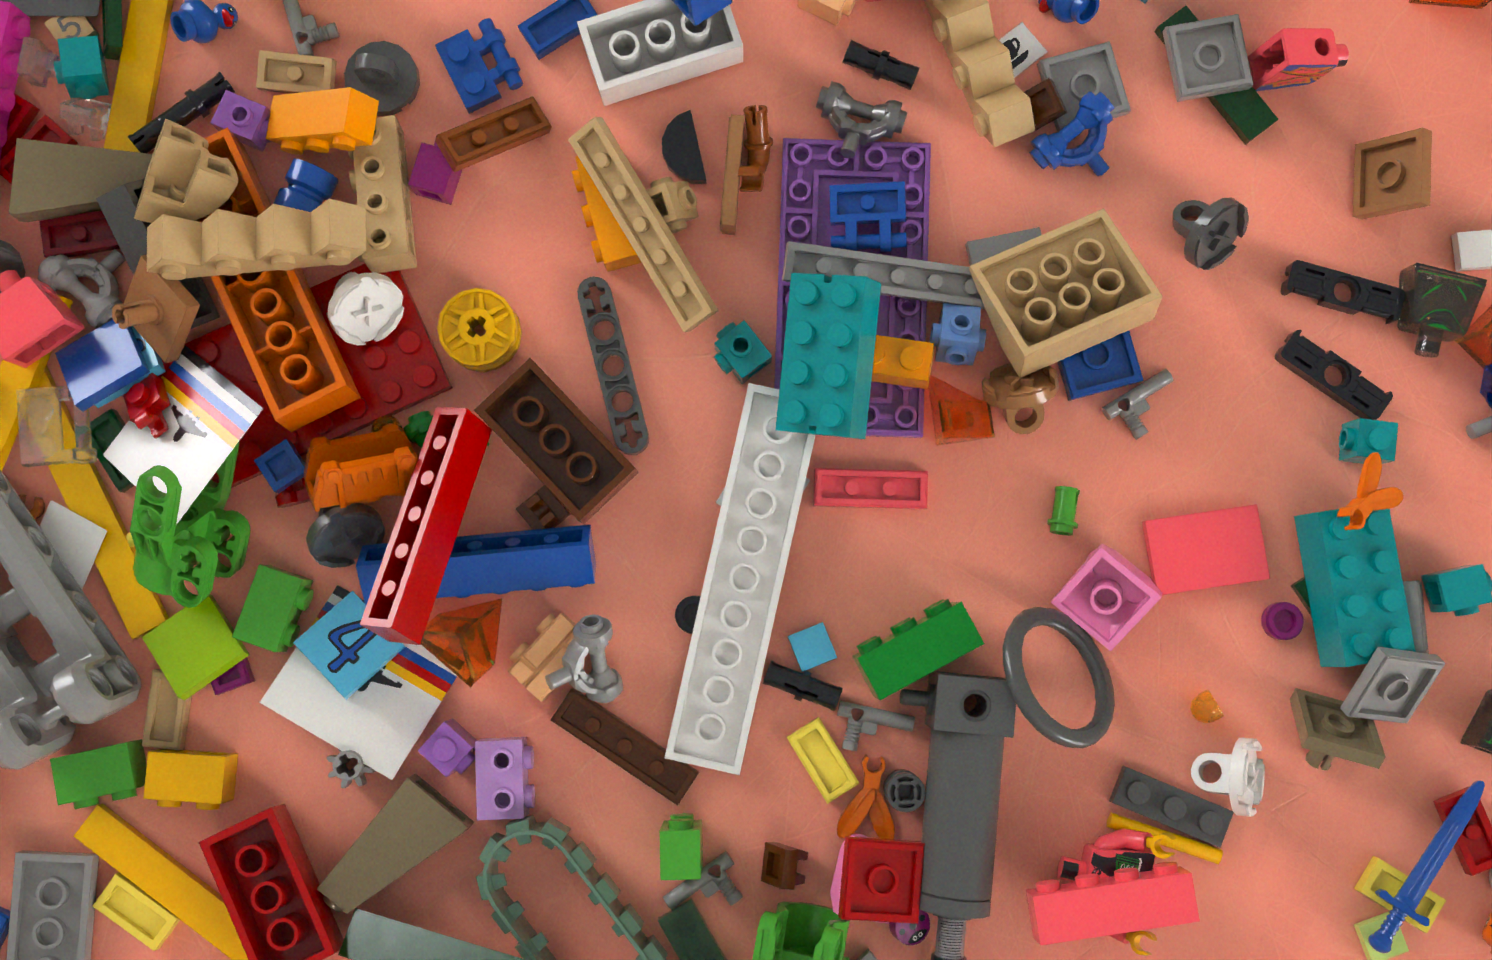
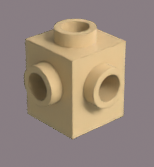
(674, 202)

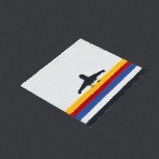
(203, 428)
(375, 721)

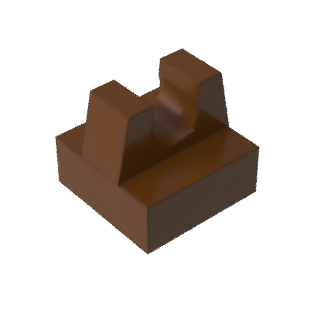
(543, 510)
(781, 865)

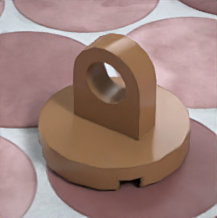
(1012, 394)

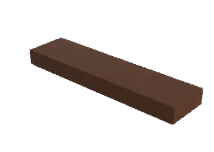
(624, 746)

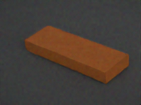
(493, 134)

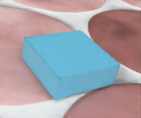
(812, 646)

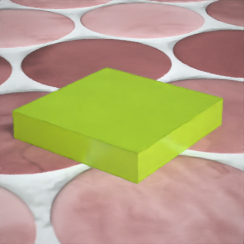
(195, 647)

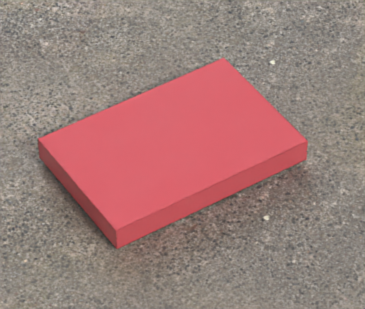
(1206, 549)

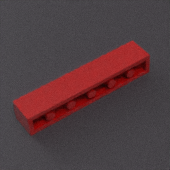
(426, 526)

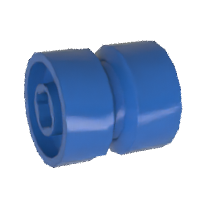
(306, 186)

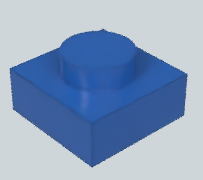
(281, 466)

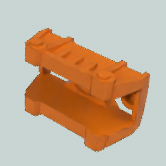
(359, 468)

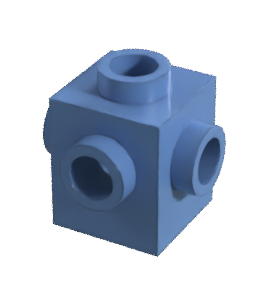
(958, 334)

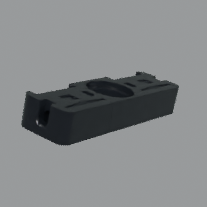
(1366, 294)
(1353, 392)

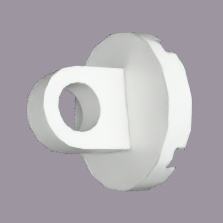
(365, 307)
(1240, 777)

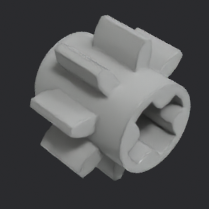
(341, 771)

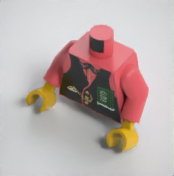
(1116, 851)

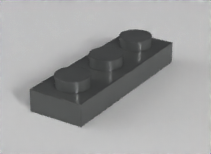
(1171, 806)

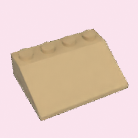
(1064, 292)

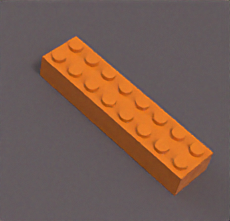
(279, 318)

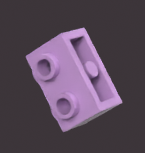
(503, 778)

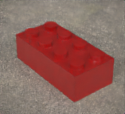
(271, 889)

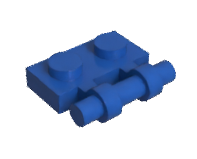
(468, 71)
(868, 204)

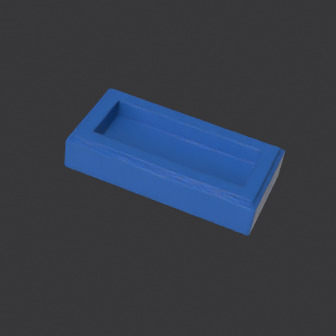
(555, 25)

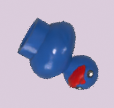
(1070, 10)
(200, 23)

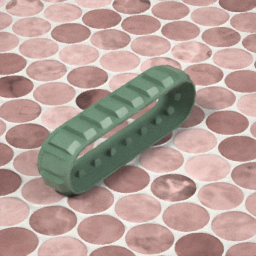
(580, 859)

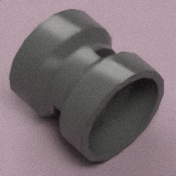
(899, 786)

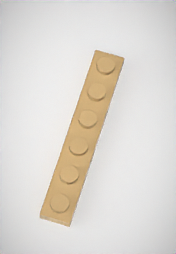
(642, 224)

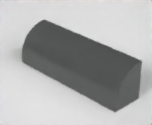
(131, 235)

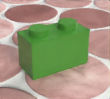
(273, 609)
(98, 773)
(681, 848)

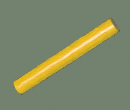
(1180, 844)

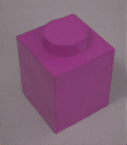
(433, 175)

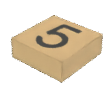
(70, 27)

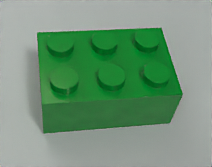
(916, 648)

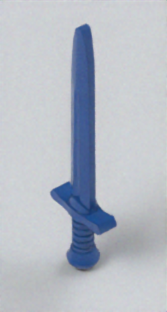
(1425, 870)

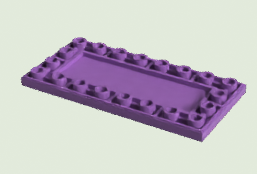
(805, 218)

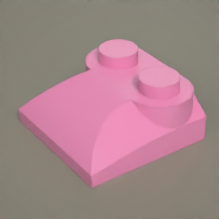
(1107, 596)

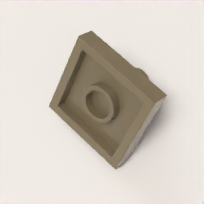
(1332, 734)

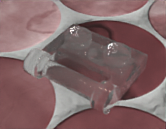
(42, 428)

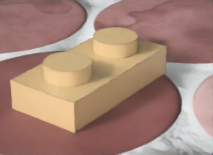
(294, 72)

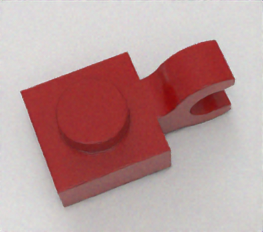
(146, 402)

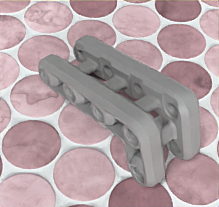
(80, 681)

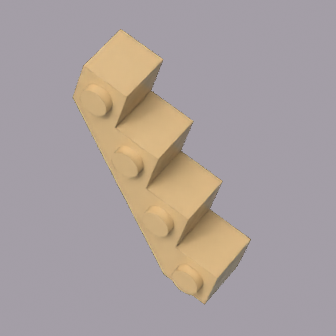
(982, 69)
(247, 244)

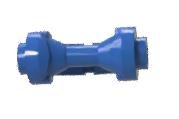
(1092, 115)

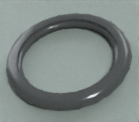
(1025, 698)

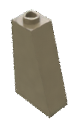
(67, 178)
(400, 837)

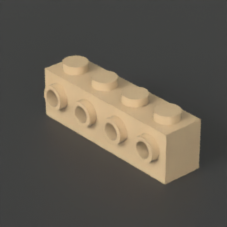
(384, 191)

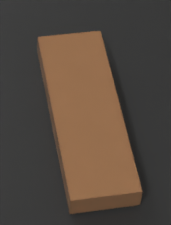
(731, 177)

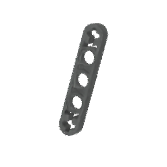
(612, 347)

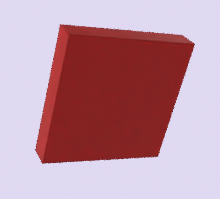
(881, 880)

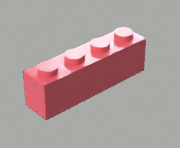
(1112, 904)

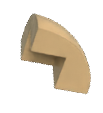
(184, 177)

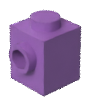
(244, 119)
(449, 748)

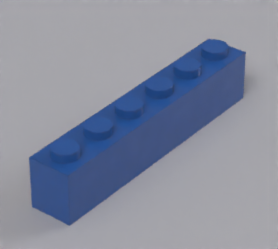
(504, 562)

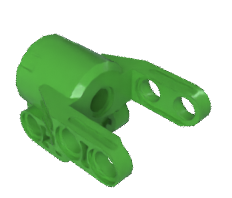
(169, 551)
(801, 933)

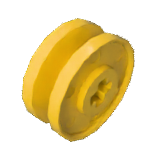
(461, 341)

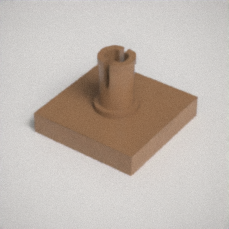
(1392, 174)
(158, 311)

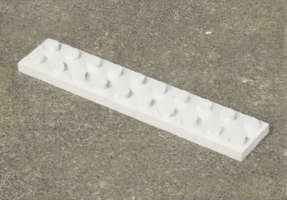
(740, 588)

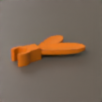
(1368, 496)
(868, 801)

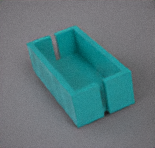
(828, 355)
(1353, 587)

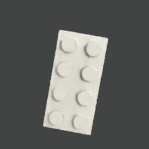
(655, 47)

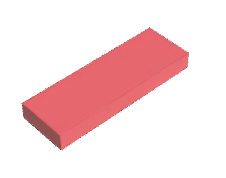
(870, 488)

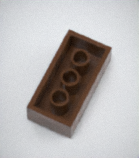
(556, 441)

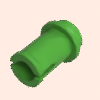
(1064, 511)

